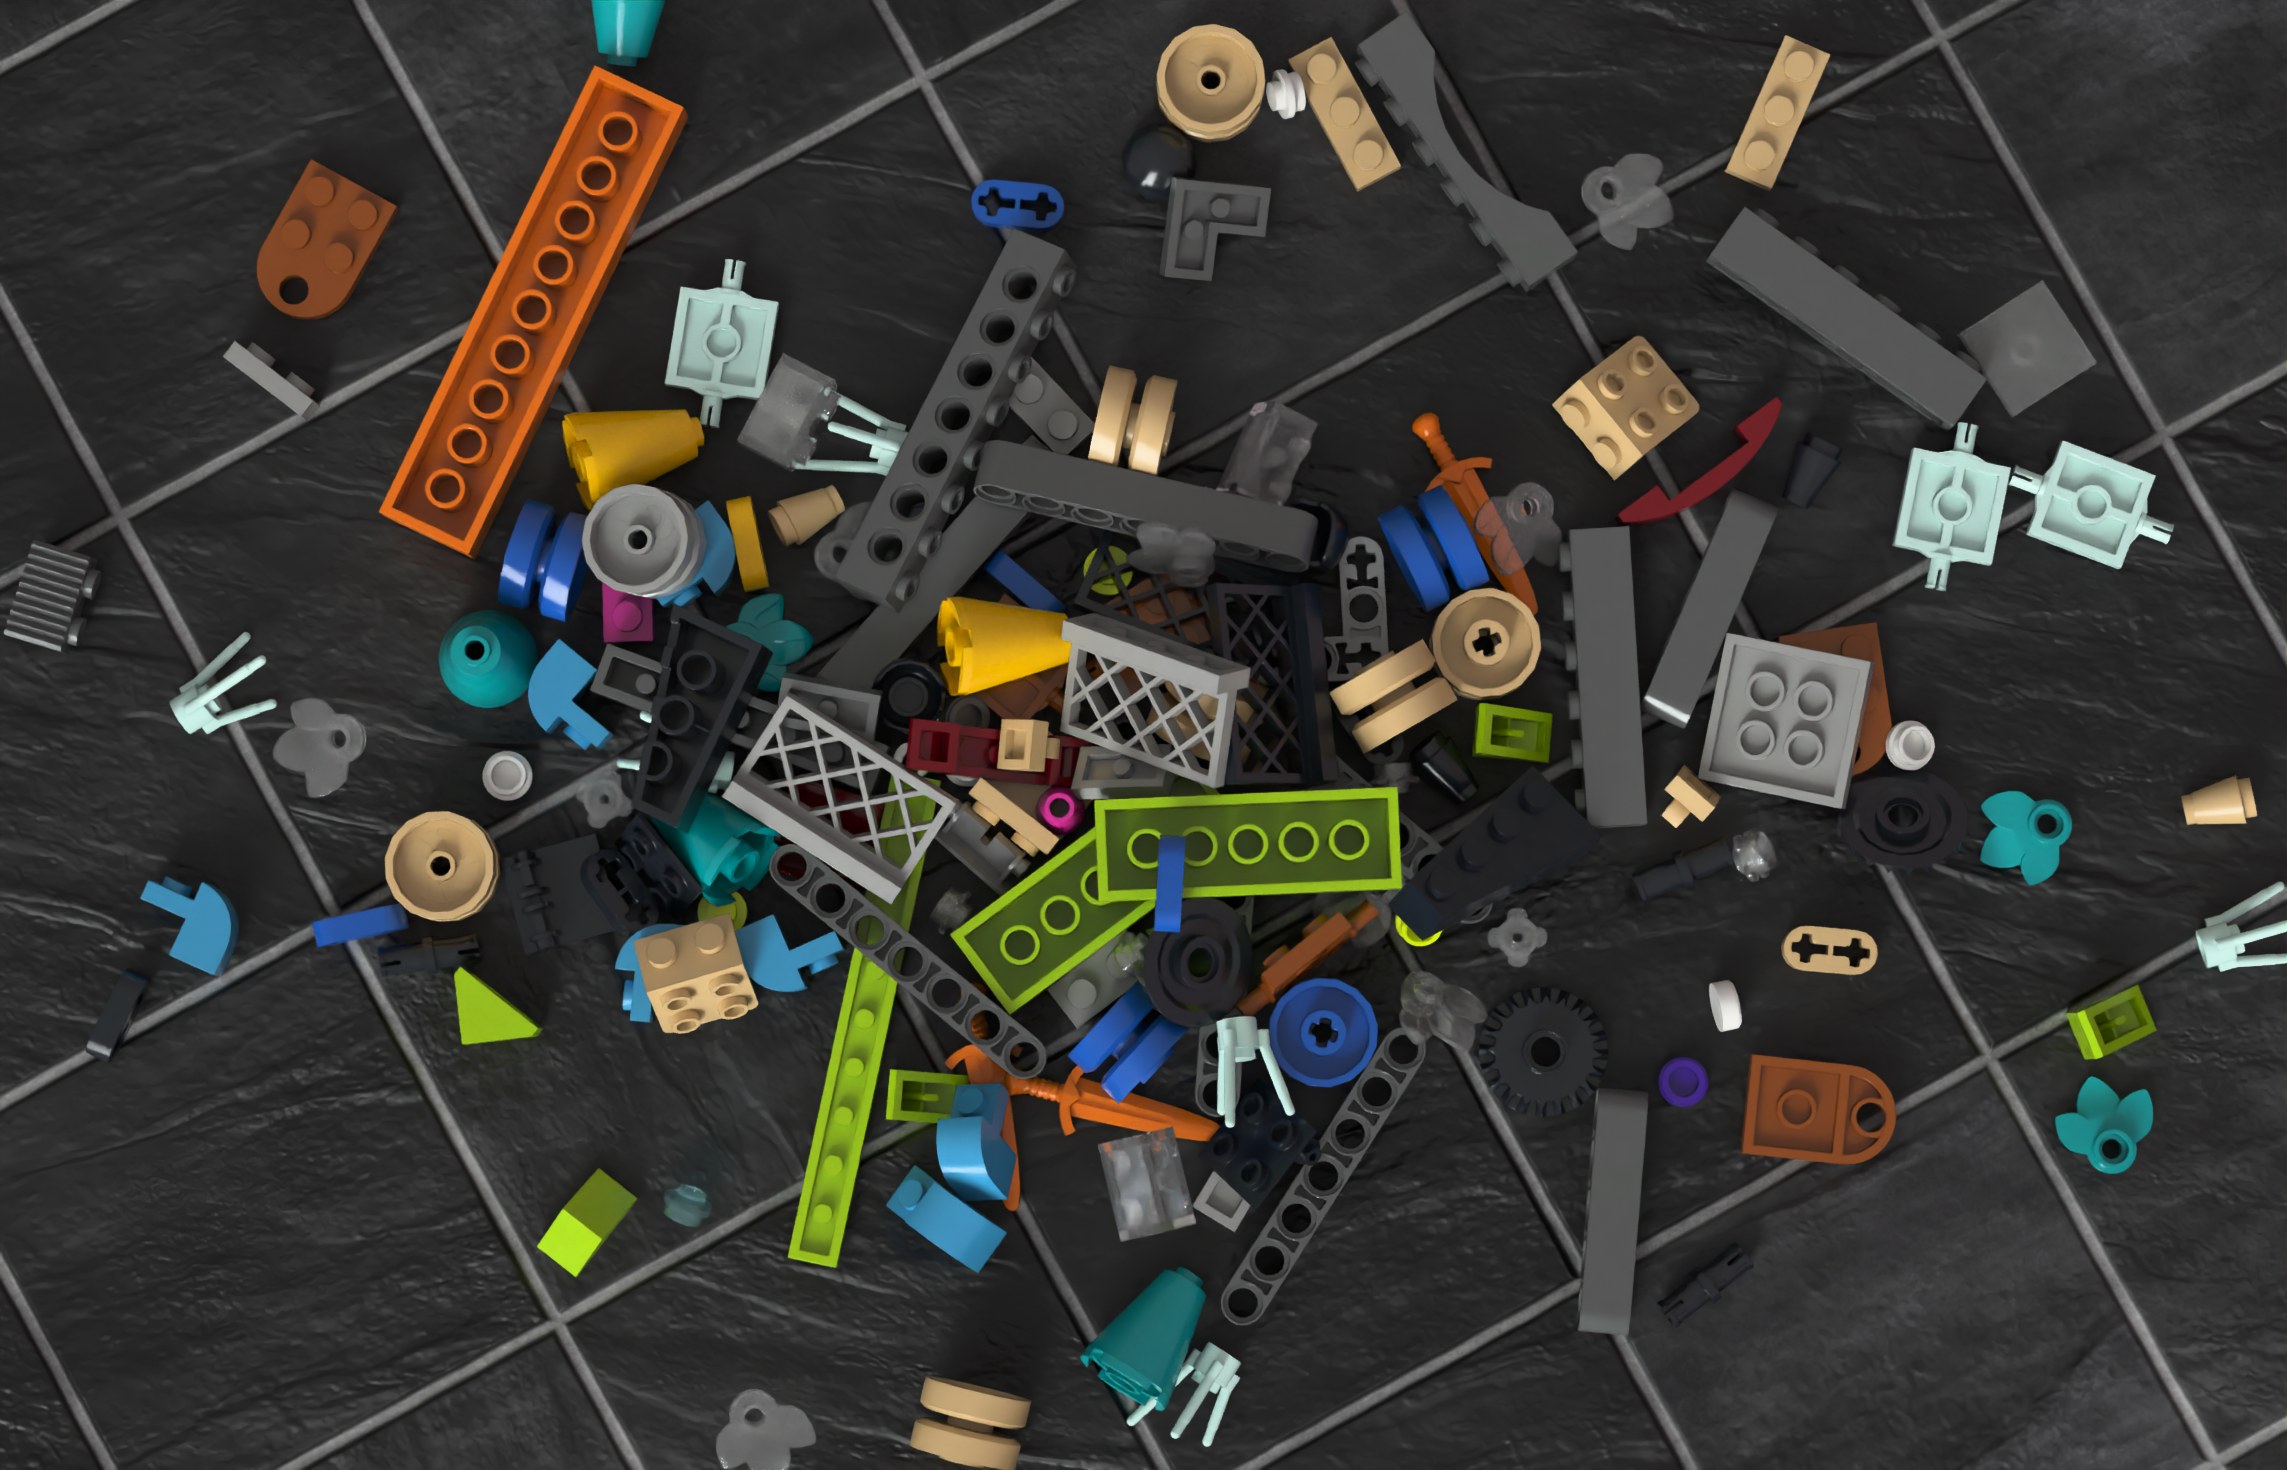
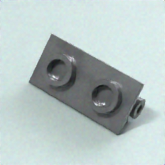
(989, 857)

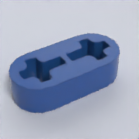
(1016, 217)
(1021, 584)
(1169, 883)
(360, 925)

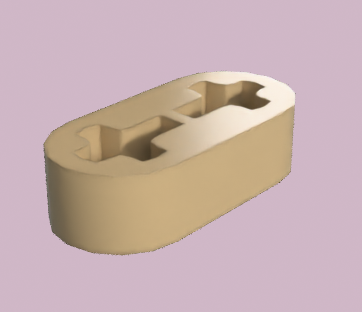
(1829, 937)

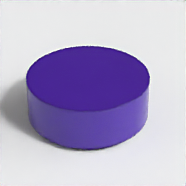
(1682, 1081)

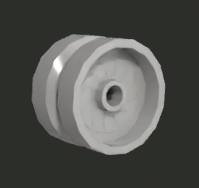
(619, 529)

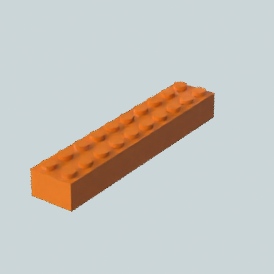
(534, 312)

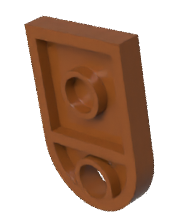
(324, 238)
(1860, 643)
(1811, 1111)

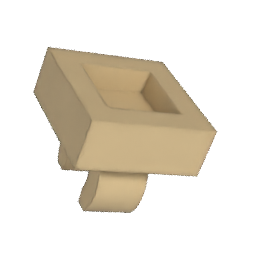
(1025, 745)
(1689, 796)

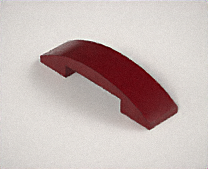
(1656, 506)
(974, 754)

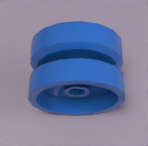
(1440, 545)
(541, 559)
(1351, 1026)
(1130, 1041)

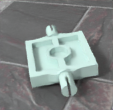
(722, 343)
(2090, 504)
(1951, 506)

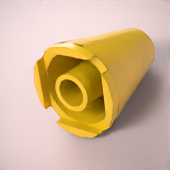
(627, 447)
(996, 643)

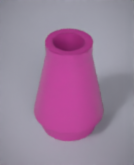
(1062, 825)

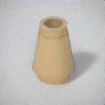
(805, 514)
(2221, 803)

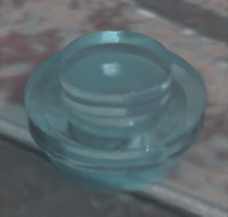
(686, 1205)

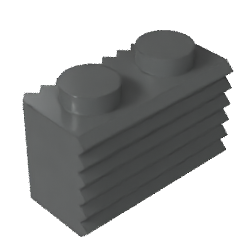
(53, 597)

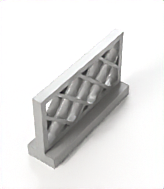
(1168, 661)
(817, 833)

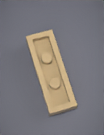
(1777, 113)
(1344, 114)

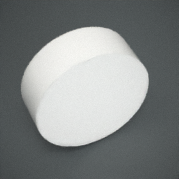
(1725, 1005)

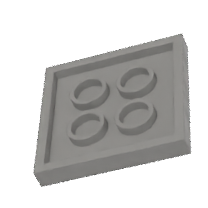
(1786, 720)

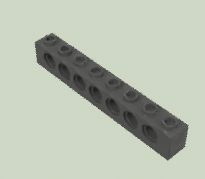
(1021, 264)

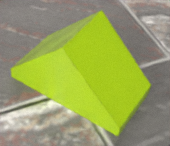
(1511, 733)
(487, 1014)
(2111, 1023)
(921, 1095)
(586, 1222)

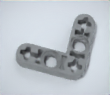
(1354, 632)

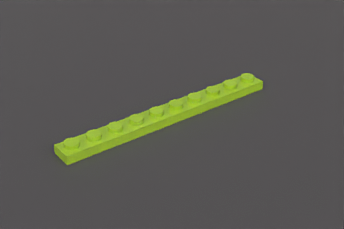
(855, 1060)

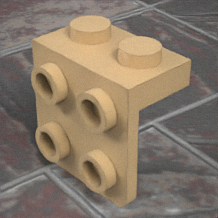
(1626, 406)
(1017, 808)
(695, 974)

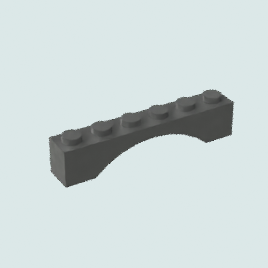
(1523, 235)

